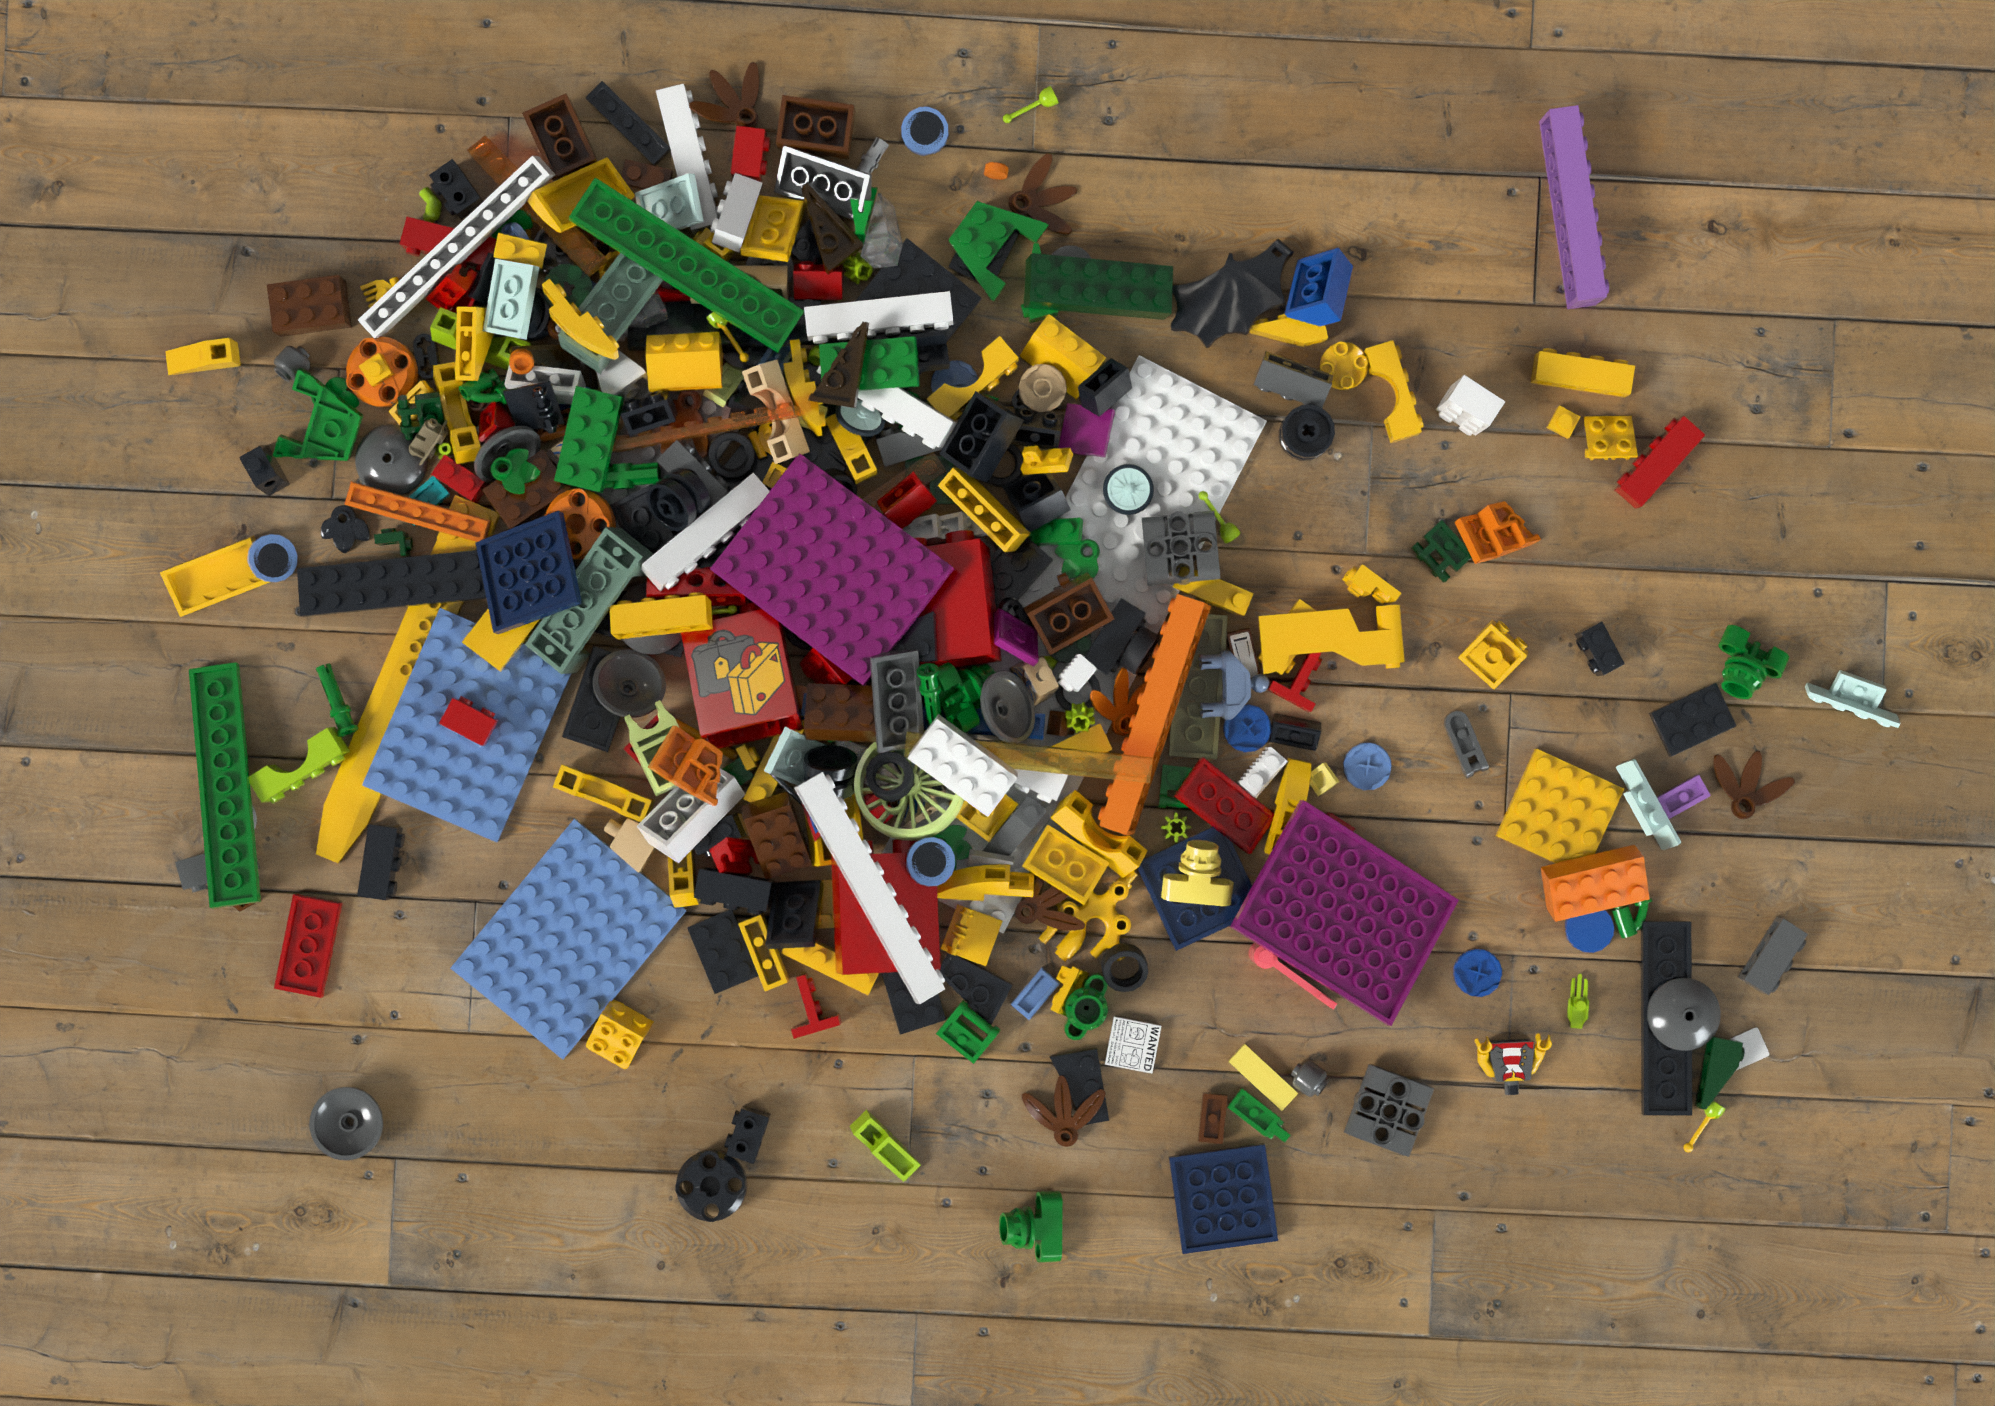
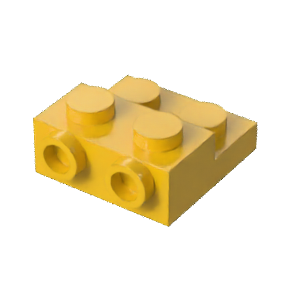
(1364, 582)
(1494, 653)
(984, 825)

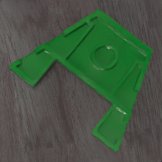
(984, 235)
(330, 428)

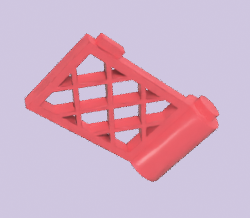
(1266, 960)

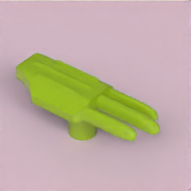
(1578, 1006)

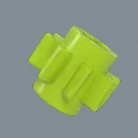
(857, 268)
(1080, 717)
(1168, 827)

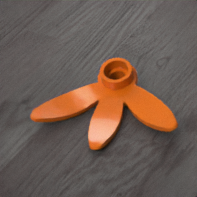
(1122, 708)

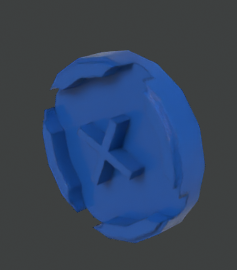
(1248, 729)
(1590, 931)
(1477, 972)

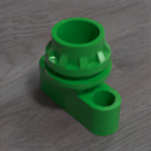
(1749, 664)
(962, 693)
(1089, 1017)
(1044, 1227)

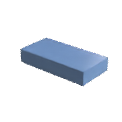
(1035, 993)

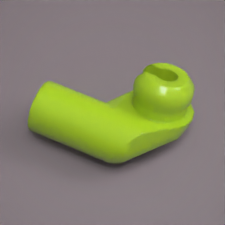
(433, 205)
(443, 449)

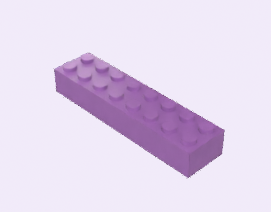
(1573, 207)

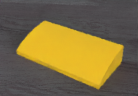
(558, 199)
(211, 577)
(494, 647)

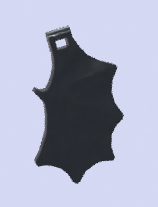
(1231, 296)

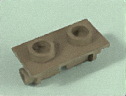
(432, 433)

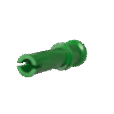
(930, 689)
(339, 710)

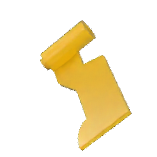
(1331, 632)

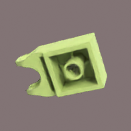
(646, 744)

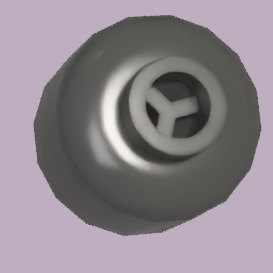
(289, 361)
(1309, 1078)

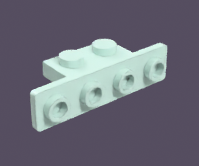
(1855, 695)
(1646, 805)

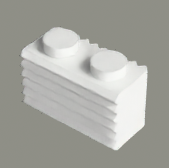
(1076, 673)
(1262, 772)

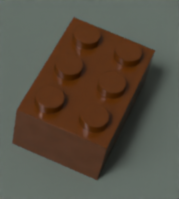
(816, 126)
(560, 136)
(309, 305)
(538, 495)
(1068, 613)
(839, 713)
(776, 835)

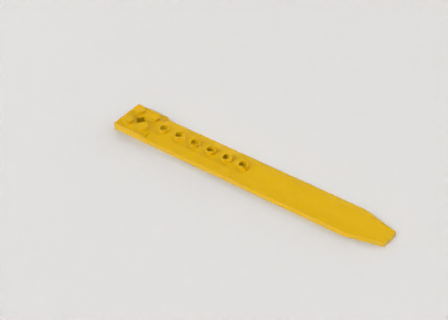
(350, 804)

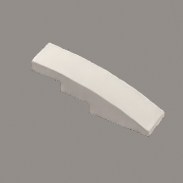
(935, 527)

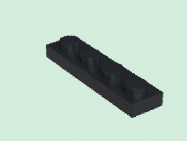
(628, 123)

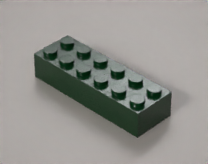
(1098, 286)

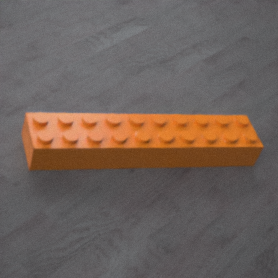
(1156, 709)

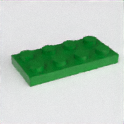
(885, 365)
(589, 439)

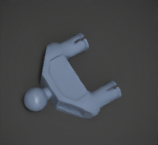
(1235, 685)

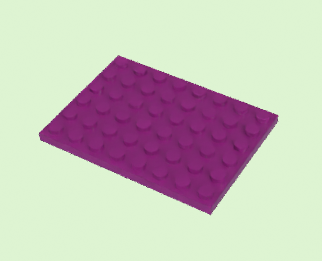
(831, 568)
(1344, 913)

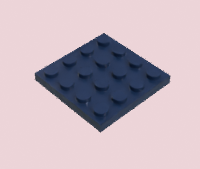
(528, 572)
(1192, 921)
(1223, 1198)

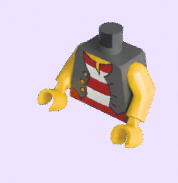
(1511, 1059)

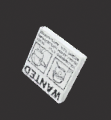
(1133, 1044)

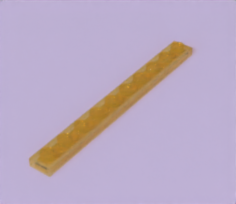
(1062, 760)

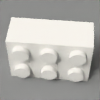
(1469, 406)

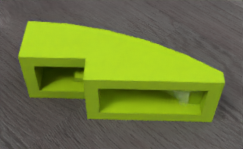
(884, 1145)

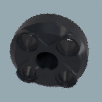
(711, 1185)

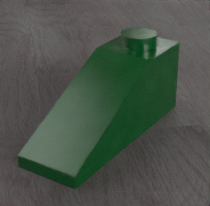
(1718, 1065)

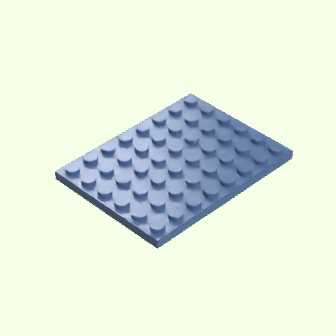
(444, 770)
(568, 939)

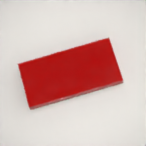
(1225, 805)
(308, 945)

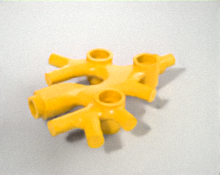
(1095, 907)

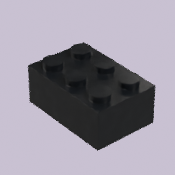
(981, 437)
(734, 890)

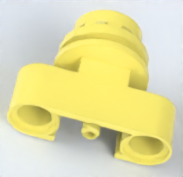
(1199, 886)

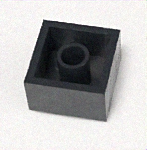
(1036, 499)

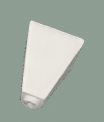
(624, 379)

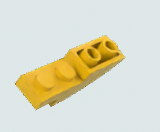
(583, 329)
(801, 388)
(1292, 789)
(995, 879)

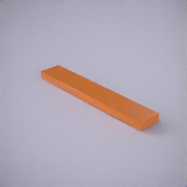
(417, 512)

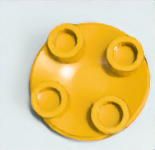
(1346, 363)

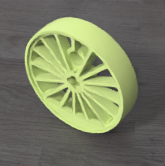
(921, 783)

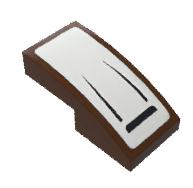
(1242, 647)

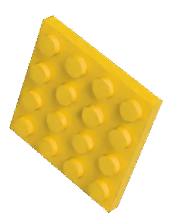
(1559, 809)

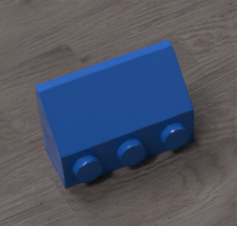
(1319, 288)

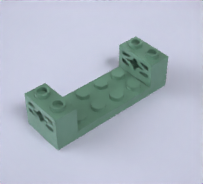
(616, 303)
(600, 580)

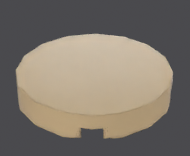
(1042, 388)

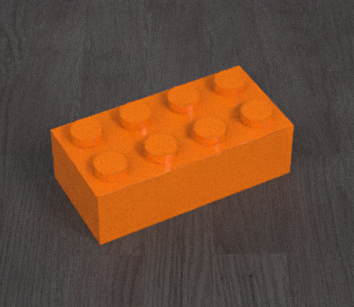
(1595, 883)

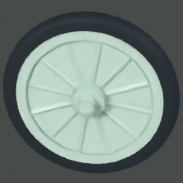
(860, 419)
(1128, 489)

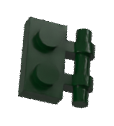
(425, 405)
(1447, 545)

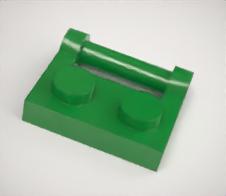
(1172, 778)
(963, 1037)

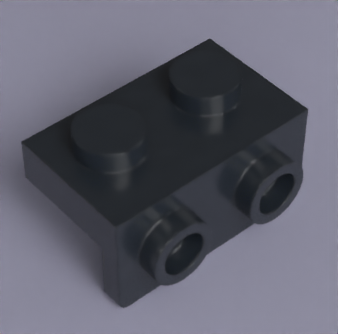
(931, 351)

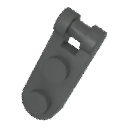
(1465, 743)

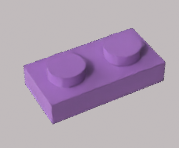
(1683, 796)

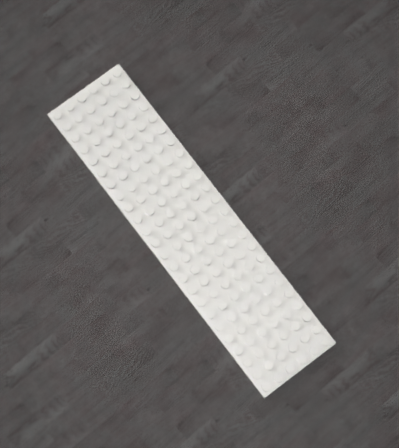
(1187, 446)

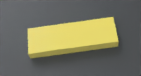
(1263, 1077)

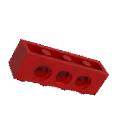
(718, 595)

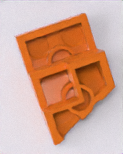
(1494, 532)
(689, 764)

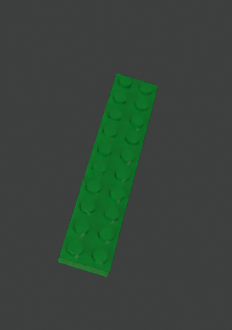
(686, 265)
(224, 785)

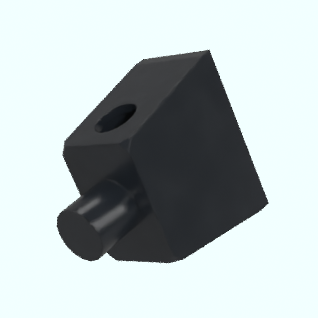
(263, 468)

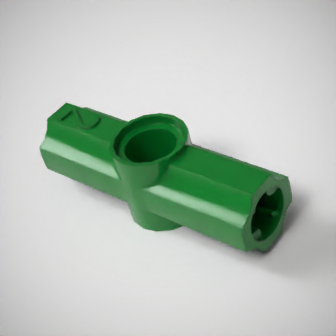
(629, 475)

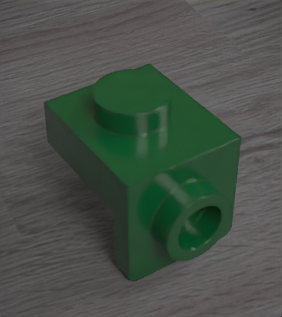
(391, 537)

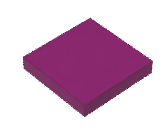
(1086, 431)
(1016, 637)

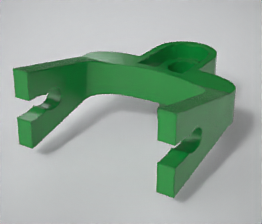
(862, 219)

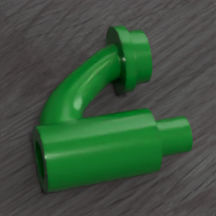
(473, 389)
(1625, 923)

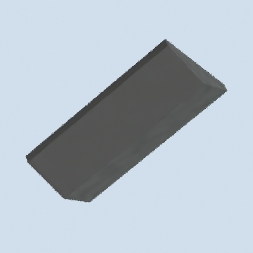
(829, 179)
(896, 698)

